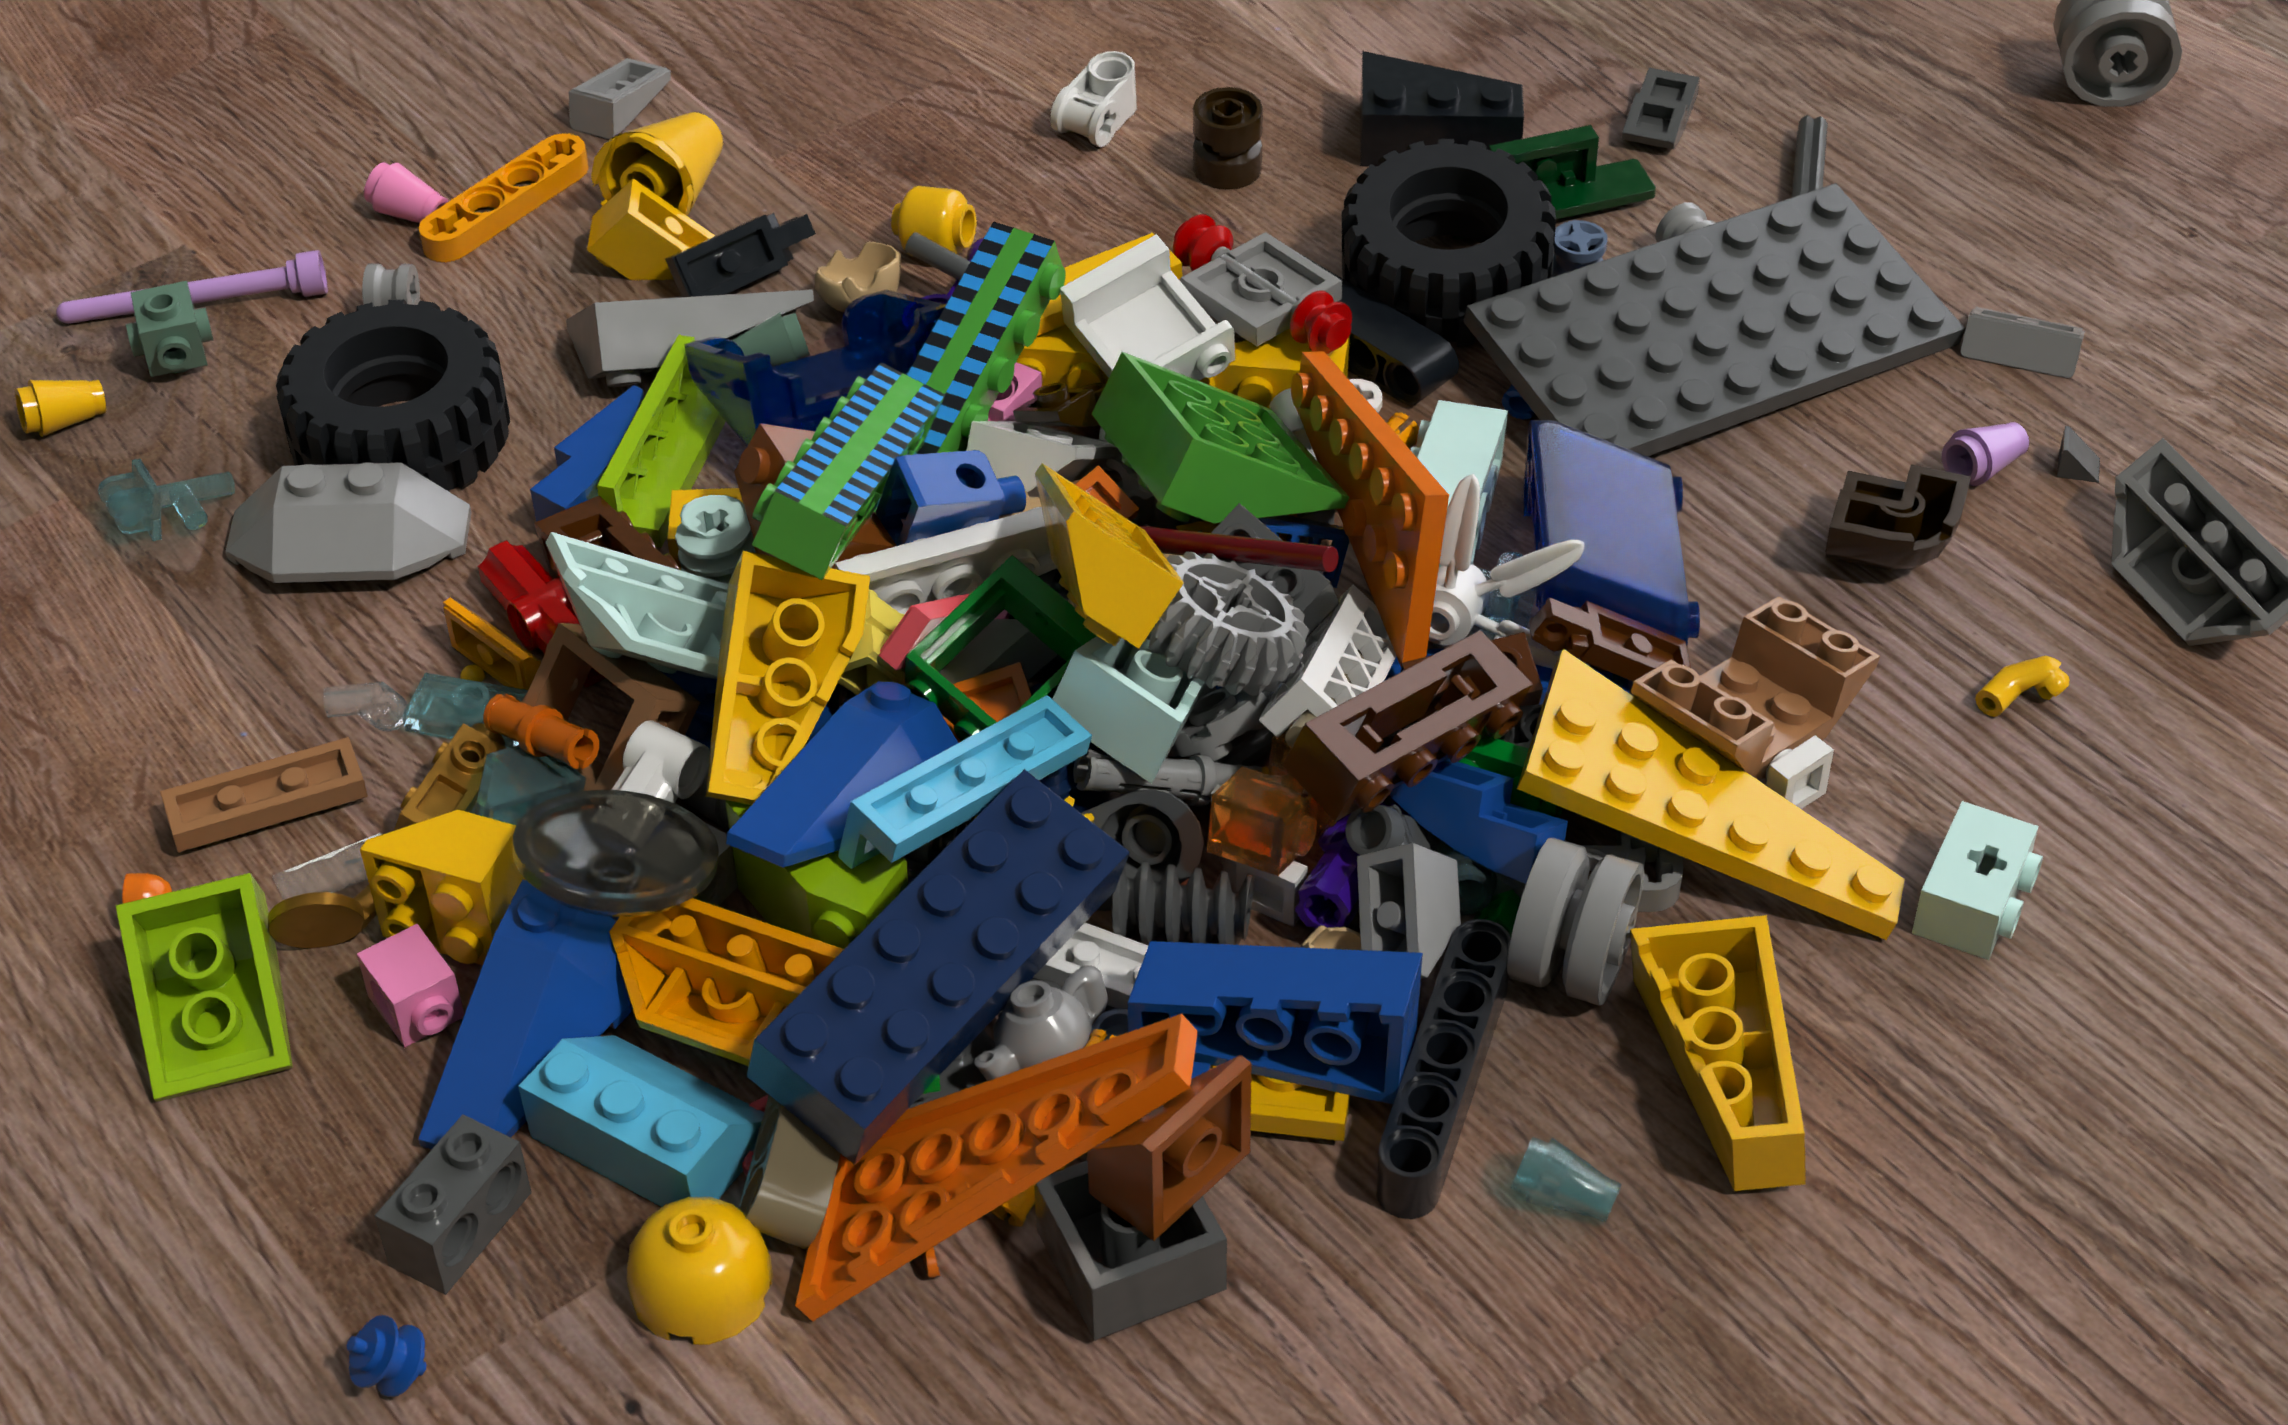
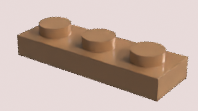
(263, 794)

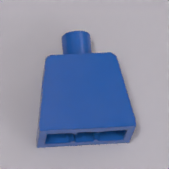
(945, 494)

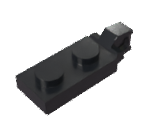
(737, 255)

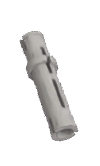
(1184, 778)

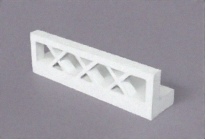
(1330, 654)

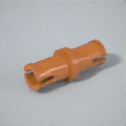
(541, 731)

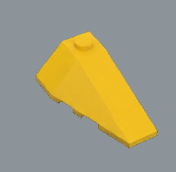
(777, 667)

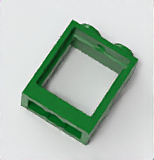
(1024, 597)

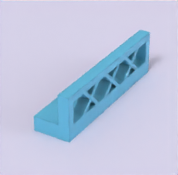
(960, 782)

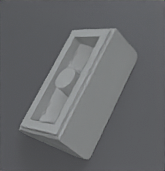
(2022, 342)

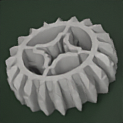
(1229, 627)

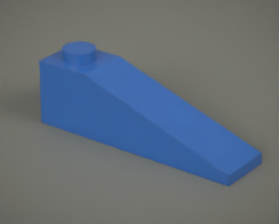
(855, 751)
(541, 982)

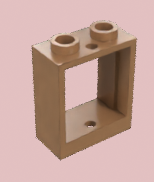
(655, 695)

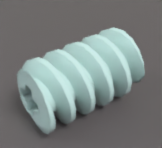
(713, 536)

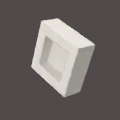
(1802, 772)

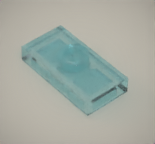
(447, 702)

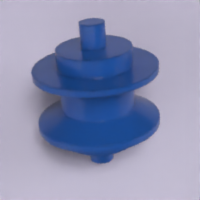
(386, 1356)

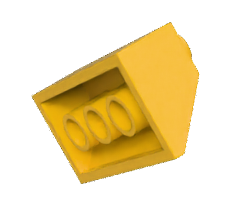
(1105, 562)

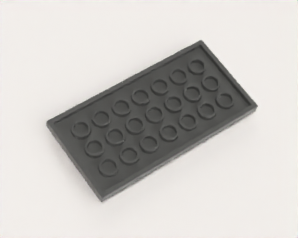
(1715, 324)

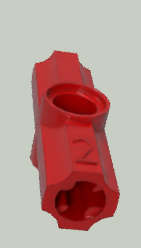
(529, 595)

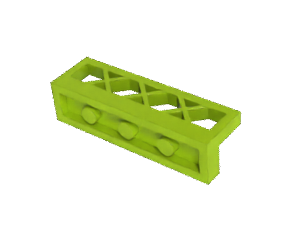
(662, 447)

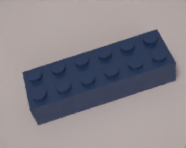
(936, 966)

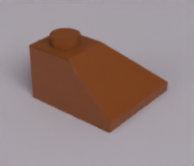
(1176, 1151)

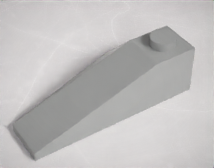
(636, 335)

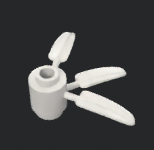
(1463, 588)

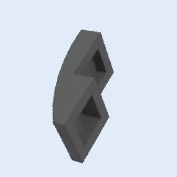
(1661, 108)

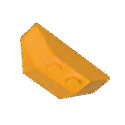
(713, 974)

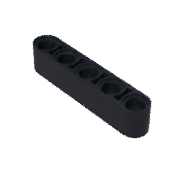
(1394, 349)
(1443, 1070)

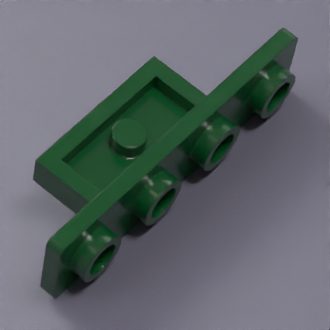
(1570, 171)

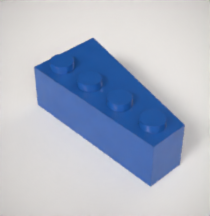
(1291, 1011)

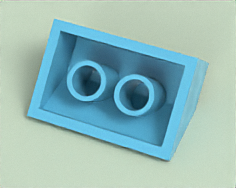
(638, 1119)

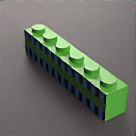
(986, 329)
(843, 470)

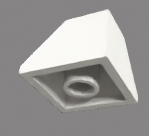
(1021, 449)

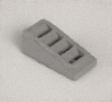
(615, 97)

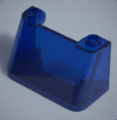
(800, 393)
(1624, 515)

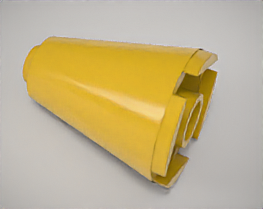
(664, 157)

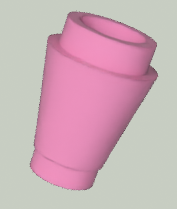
(401, 193)

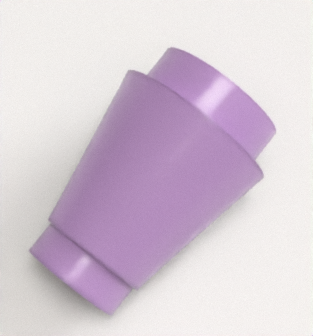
(1984, 450)

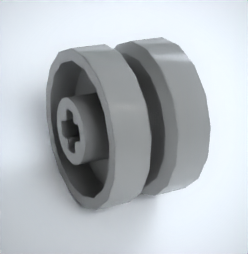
(2117, 48)
(1575, 921)

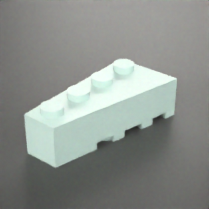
(1463, 443)
(1128, 701)

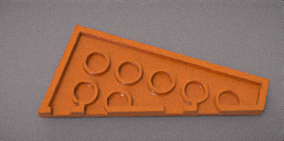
(1393, 503)
(980, 1149)

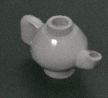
(1044, 1022)

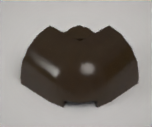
(1896, 521)

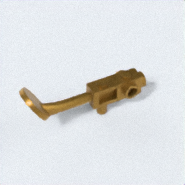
(450, 785)

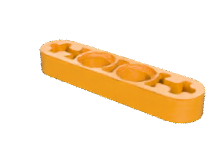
(458, 230)

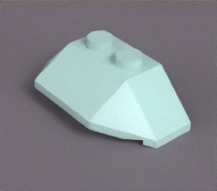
(642, 607)

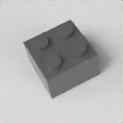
(1116, 1269)

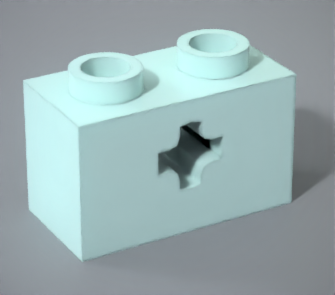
(1977, 880)

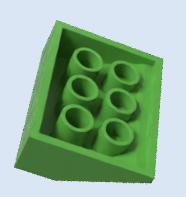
(1208, 447)

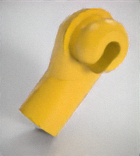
(2018, 677)

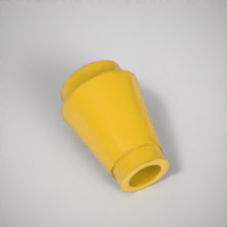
(56, 404)

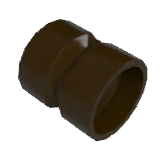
(1227, 138)

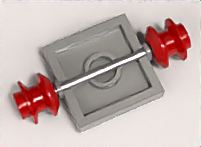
(1261, 286)

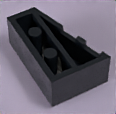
(1425, 103)

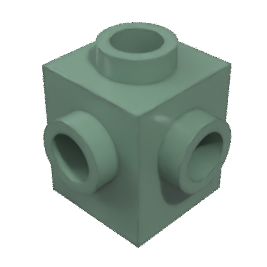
(168, 329)

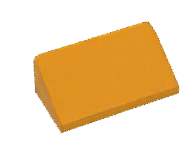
(489, 647)

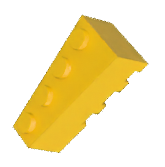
(1727, 1035)

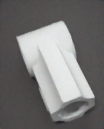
(663, 763)

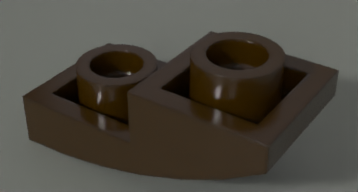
(1061, 406)

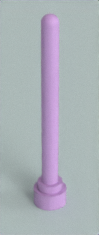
(302, 275)

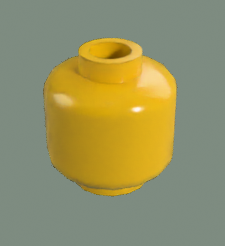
(937, 215)

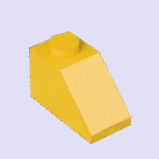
(639, 232)

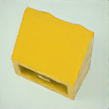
(448, 878)

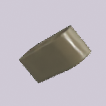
(788, 1178)

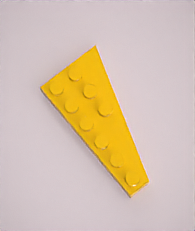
(1650, 779)

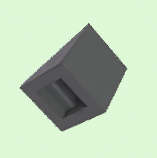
(2077, 459)

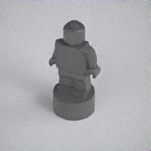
(1385, 829)

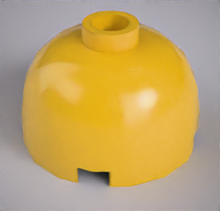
(698, 1271)

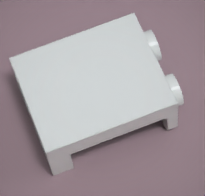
(1145, 311)

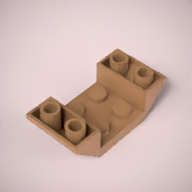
(1774, 692)

